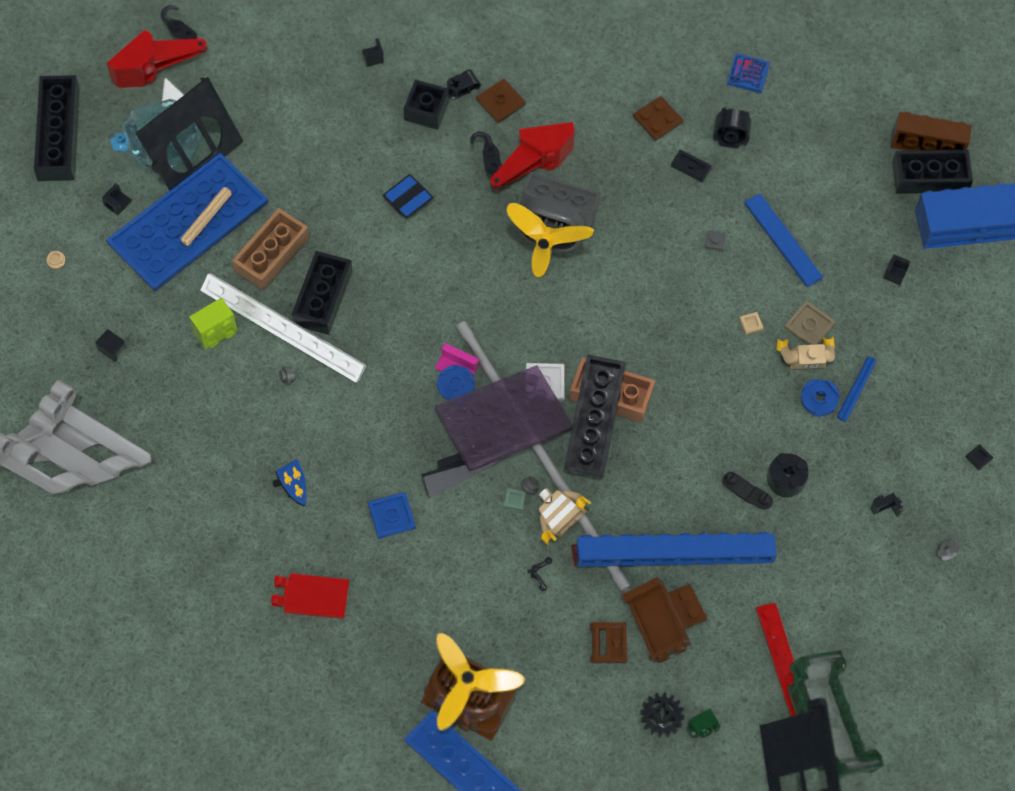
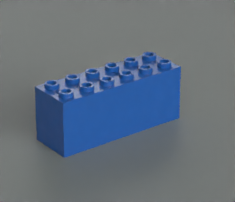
(966, 215)

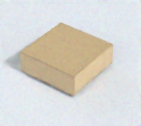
(751, 323)

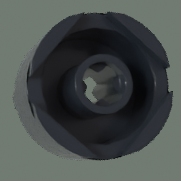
(732, 128)
(787, 464)

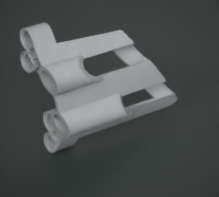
(60, 435)

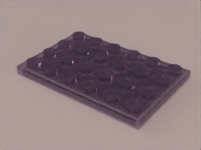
(503, 418)

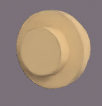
(56, 260)

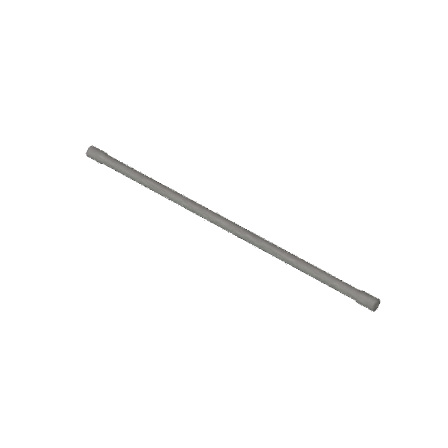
(468, 336)

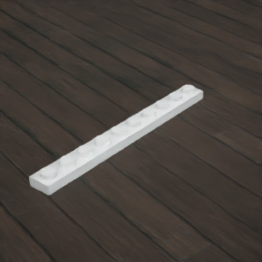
(284, 328)

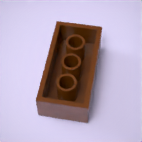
(928, 133)

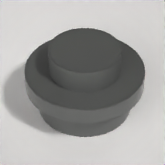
(286, 375)
(530, 485)

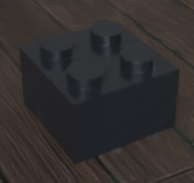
(426, 104)

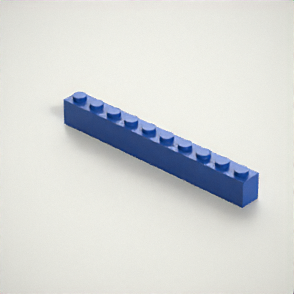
(675, 549)

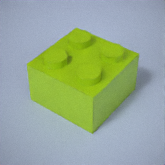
(213, 323)

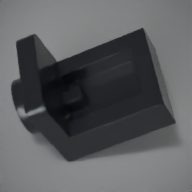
(882, 503)

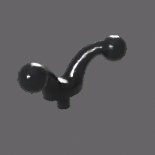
(548, 560)

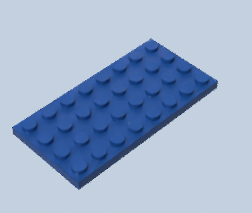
(152, 238)

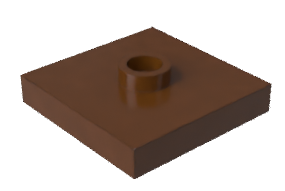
(500, 100)

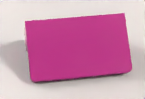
(454, 356)

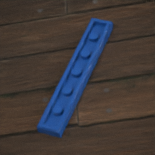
(783, 240)

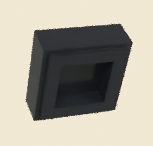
(979, 457)

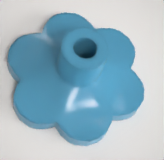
(119, 142)

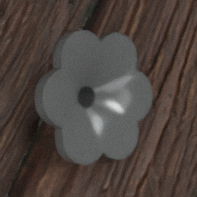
(947, 549)

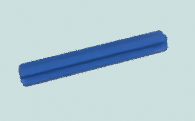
(856, 389)

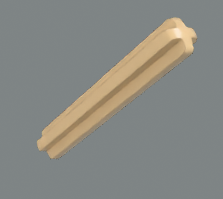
(205, 216)

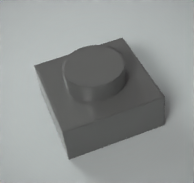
(715, 240)

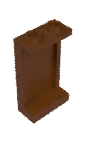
(657, 620)

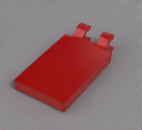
(312, 595)

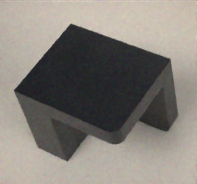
(373, 55)
(115, 199)
(896, 269)
(109, 344)

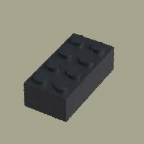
(931, 170)
(322, 292)

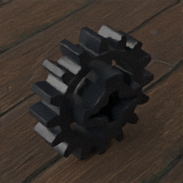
(654, 713)

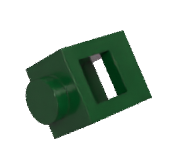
(703, 724)

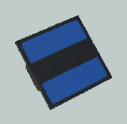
(408, 196)

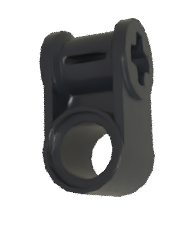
(462, 84)

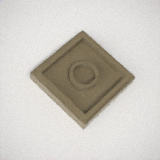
(809, 324)

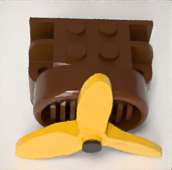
(469, 691)

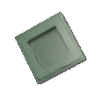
(514, 499)

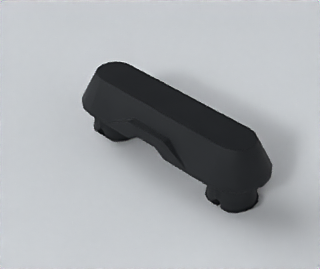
(747, 491)

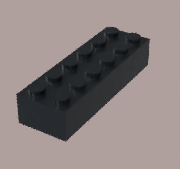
(56, 128)
(595, 415)

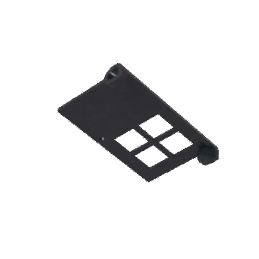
(800, 745)

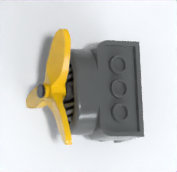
(553, 217)

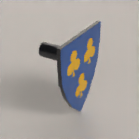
(292, 481)

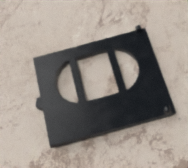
(163, 129)

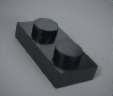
(691, 165)

